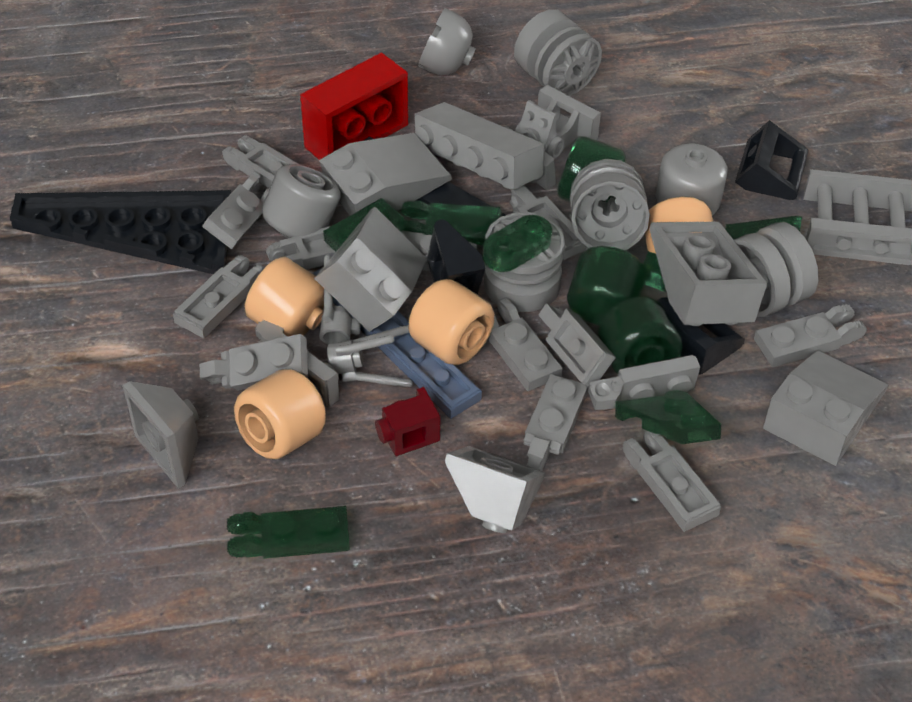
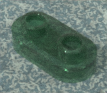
(524, 240)

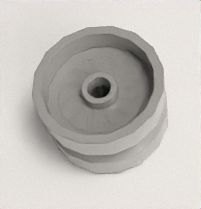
(785, 264)

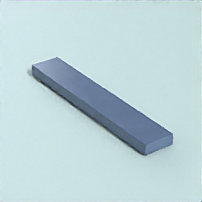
(443, 382)

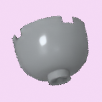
(448, 45)

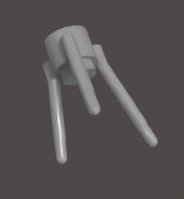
(336, 321)
(348, 355)

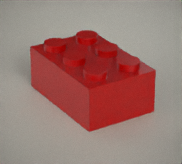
(355, 105)

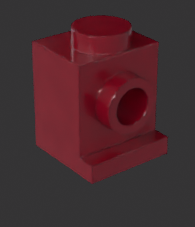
(409, 423)

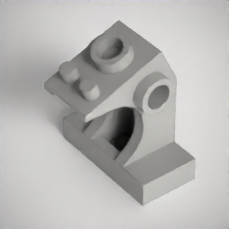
(555, 130)

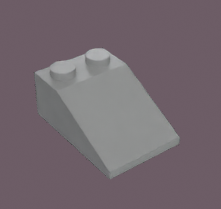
(384, 168)
(373, 271)
(706, 273)
(823, 406)

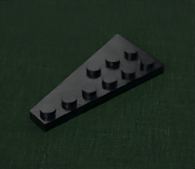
(139, 224)

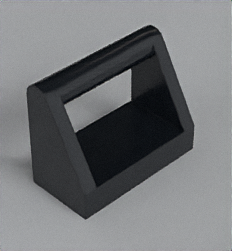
(754, 168)
(454, 257)
(697, 343)

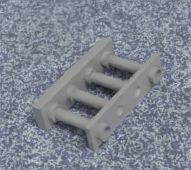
(859, 238)

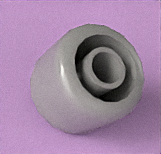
(692, 172)
(300, 200)

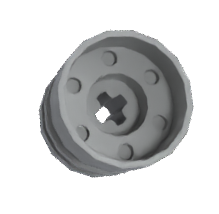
(557, 52)
(611, 223)
(534, 281)

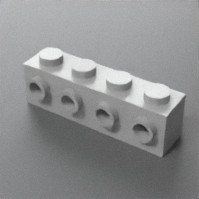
(480, 145)

